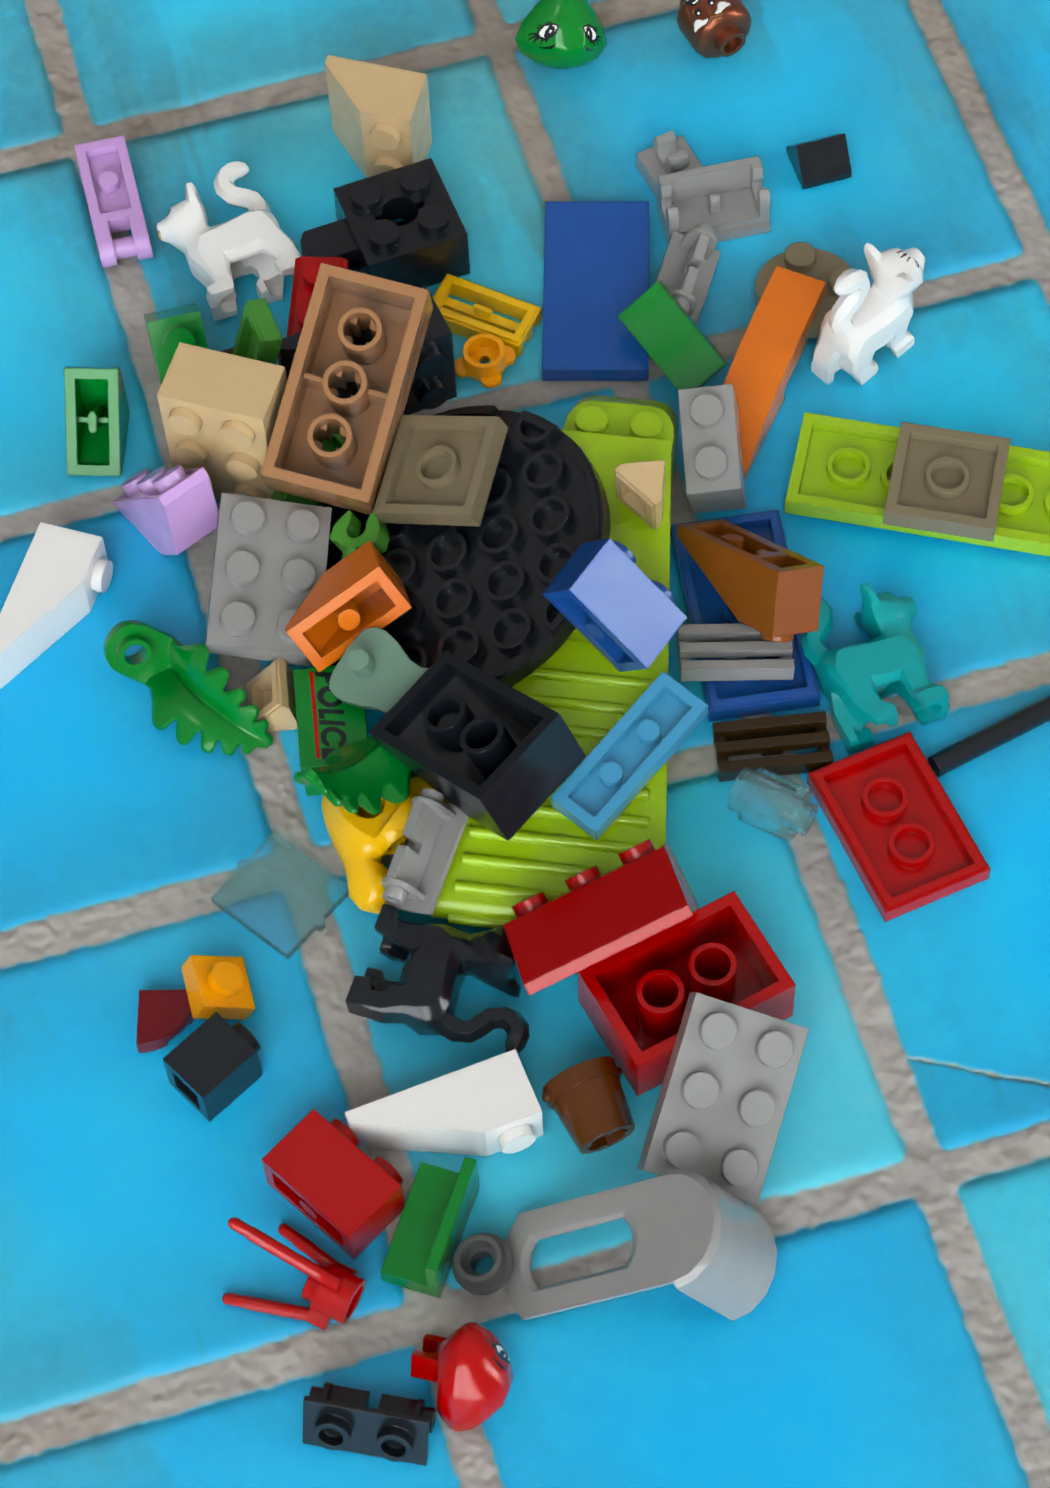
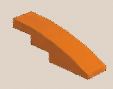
(771, 353)

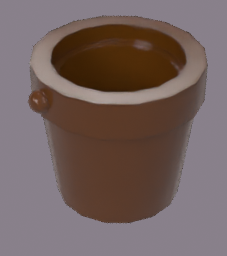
(591, 1104)

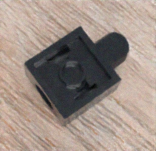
(408, 251)

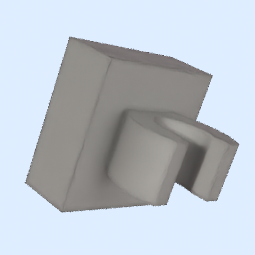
(666, 156)

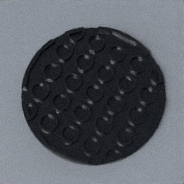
(485, 584)

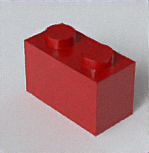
(335, 1182)

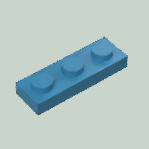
(629, 755)

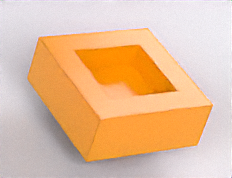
(218, 986)

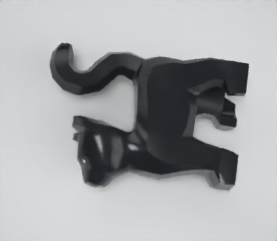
(431, 979)

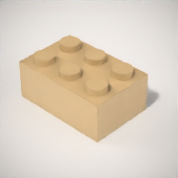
(221, 416)

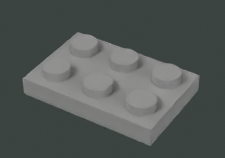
(261, 574)
(724, 1096)

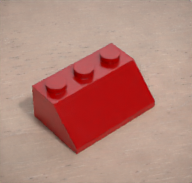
(598, 915)

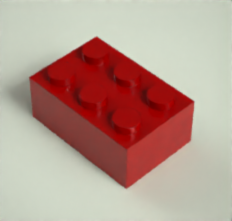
(644, 989)

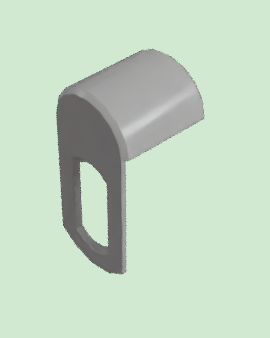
(681, 1235)

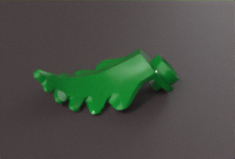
(185, 689)
(360, 777)

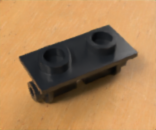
(341, 1420)

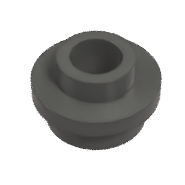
(474, 1249)

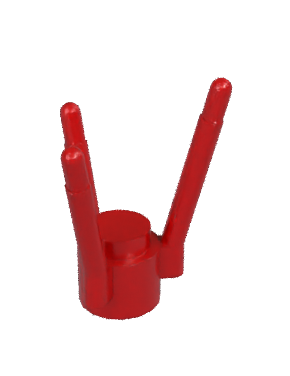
(330, 1288)

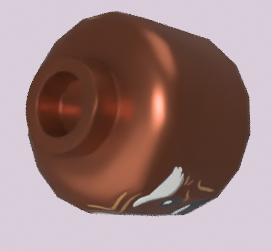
(713, 25)

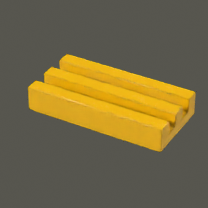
(479, 318)

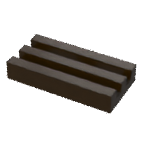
(769, 738)

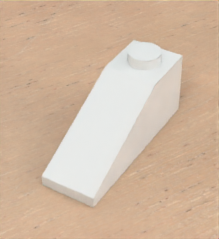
(50, 594)
(462, 1112)

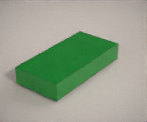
(672, 338)

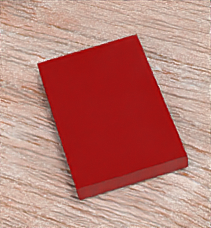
(898, 826)

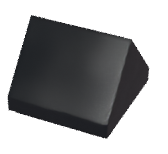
(820, 160)

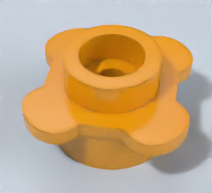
(484, 348)

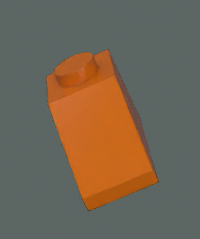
(345, 601)

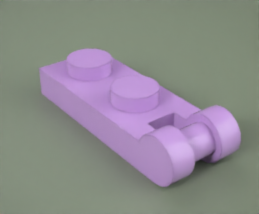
(113, 200)

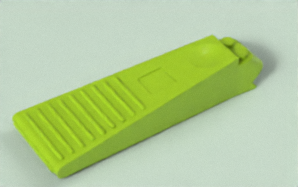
(587, 693)

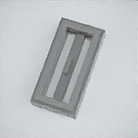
(733, 644)

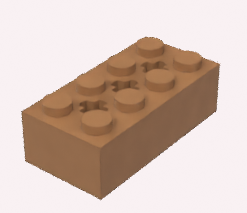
(328, 359)

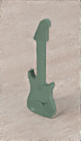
(374, 672)

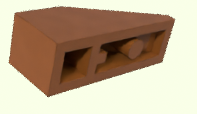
(757, 578)

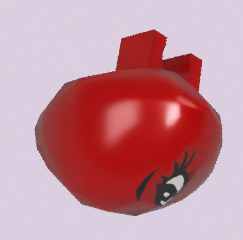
(470, 1374)

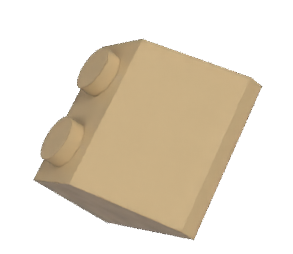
(379, 113)

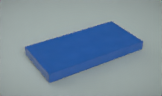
(591, 274)
(706, 606)

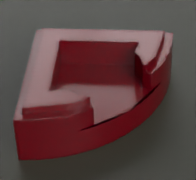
(161, 1017)

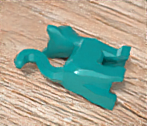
(868, 671)

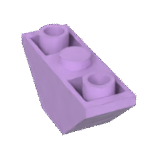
(170, 507)

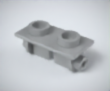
(690, 267)
(423, 864)

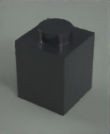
(214, 1065)

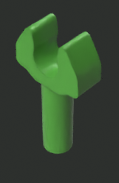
(348, 527)

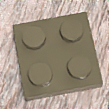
(440, 470)
(946, 481)

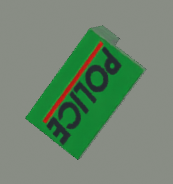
(323, 719)
(431, 1227)

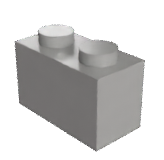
(712, 448)

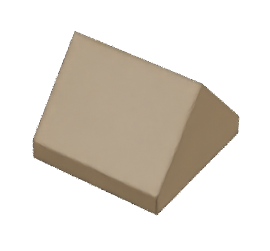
(642, 489)
(274, 696)

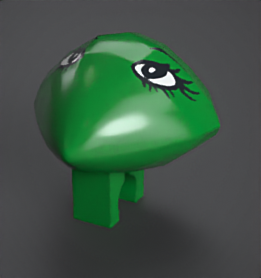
(561, 34)

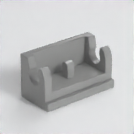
(719, 195)

